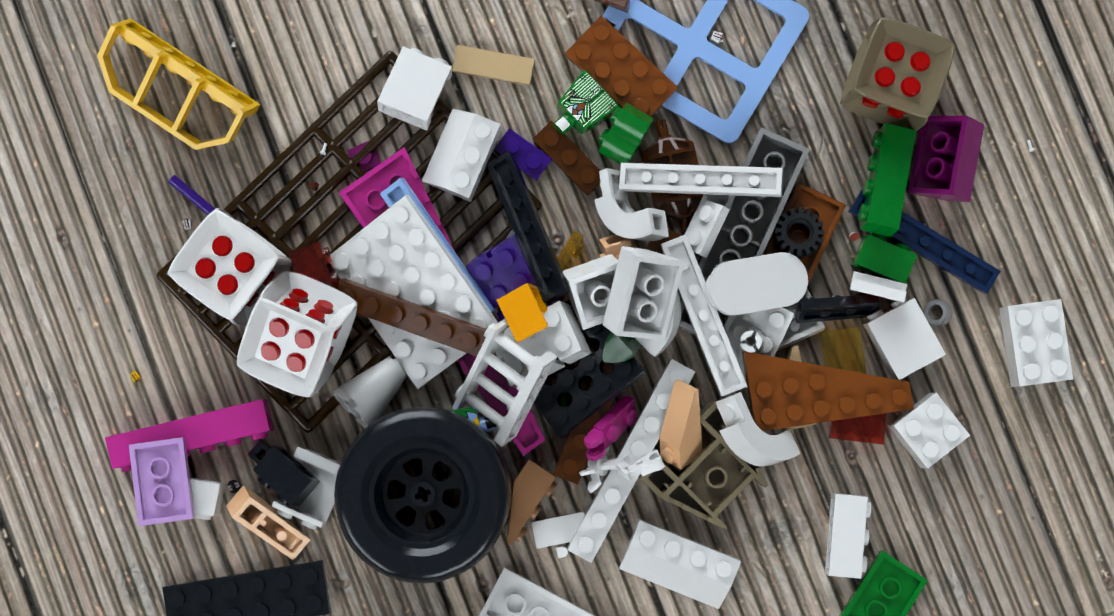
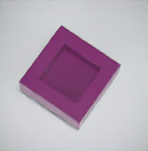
(369, 161)

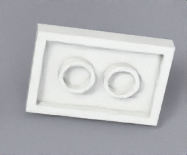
(758, 332)

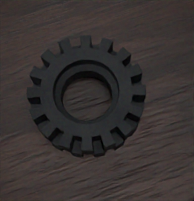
(803, 218)

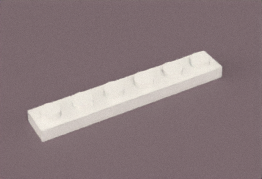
(701, 179)
(705, 319)

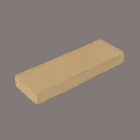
(493, 65)

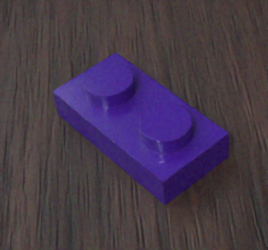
(528, 157)

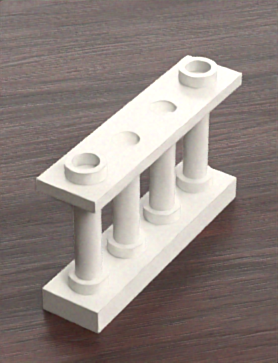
(528, 386)

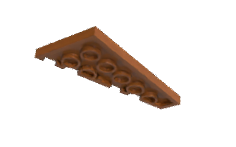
(802, 393)

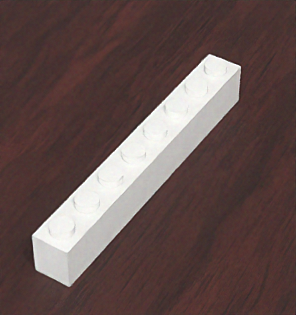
(638, 444)

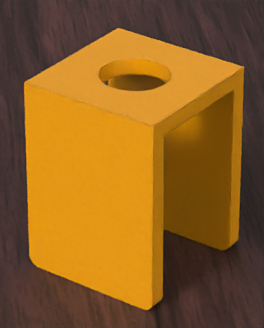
(524, 311)

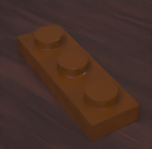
(568, 158)

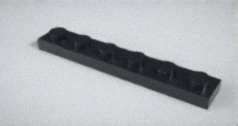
(528, 228)

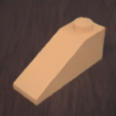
(681, 427)
(265, 522)

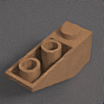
(528, 490)

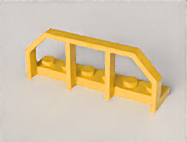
(177, 63)

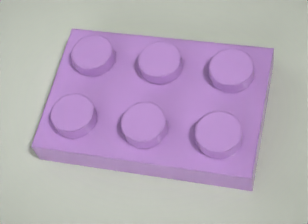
(161, 481)

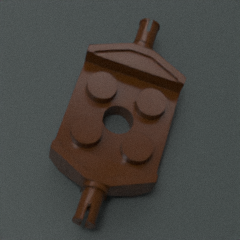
(678, 152)

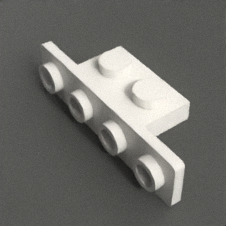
(706, 223)

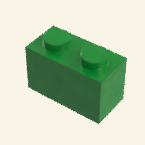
(884, 258)

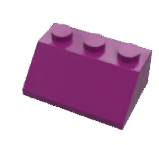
(946, 158)

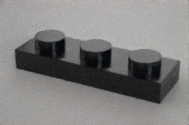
(836, 308)

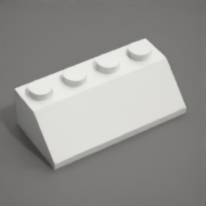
(679, 564)

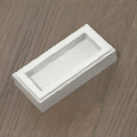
(556, 529)

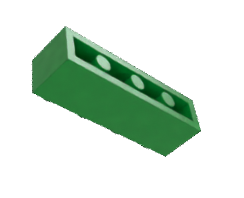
(887, 180)

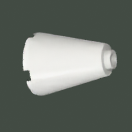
(371, 390)

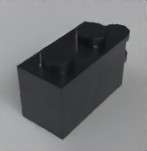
(282, 473)

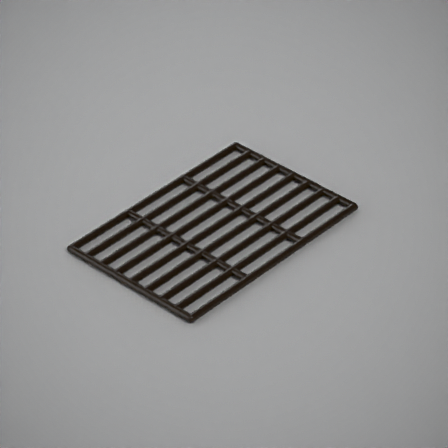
(350, 166)

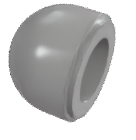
(946, 316)

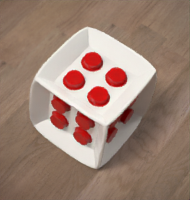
(227, 266)
(296, 333)

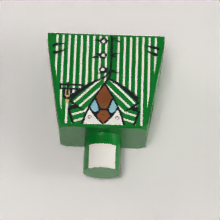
(584, 106)

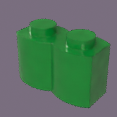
(625, 134)

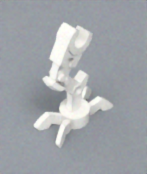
(650, 463)

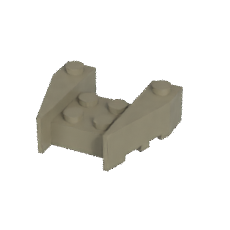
(710, 479)

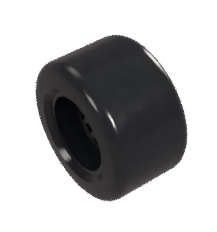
(415, 551)

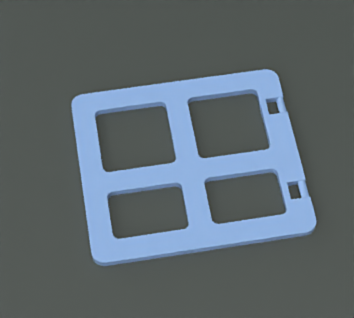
(693, 44)

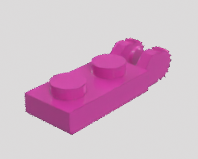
(610, 428)

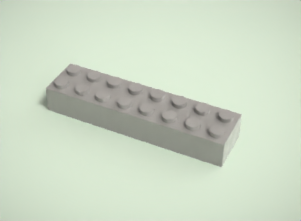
(752, 217)

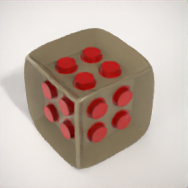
(897, 74)

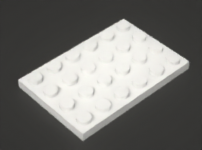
(409, 261)

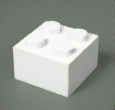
(928, 430)

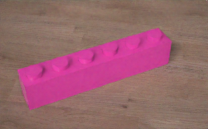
(200, 431)

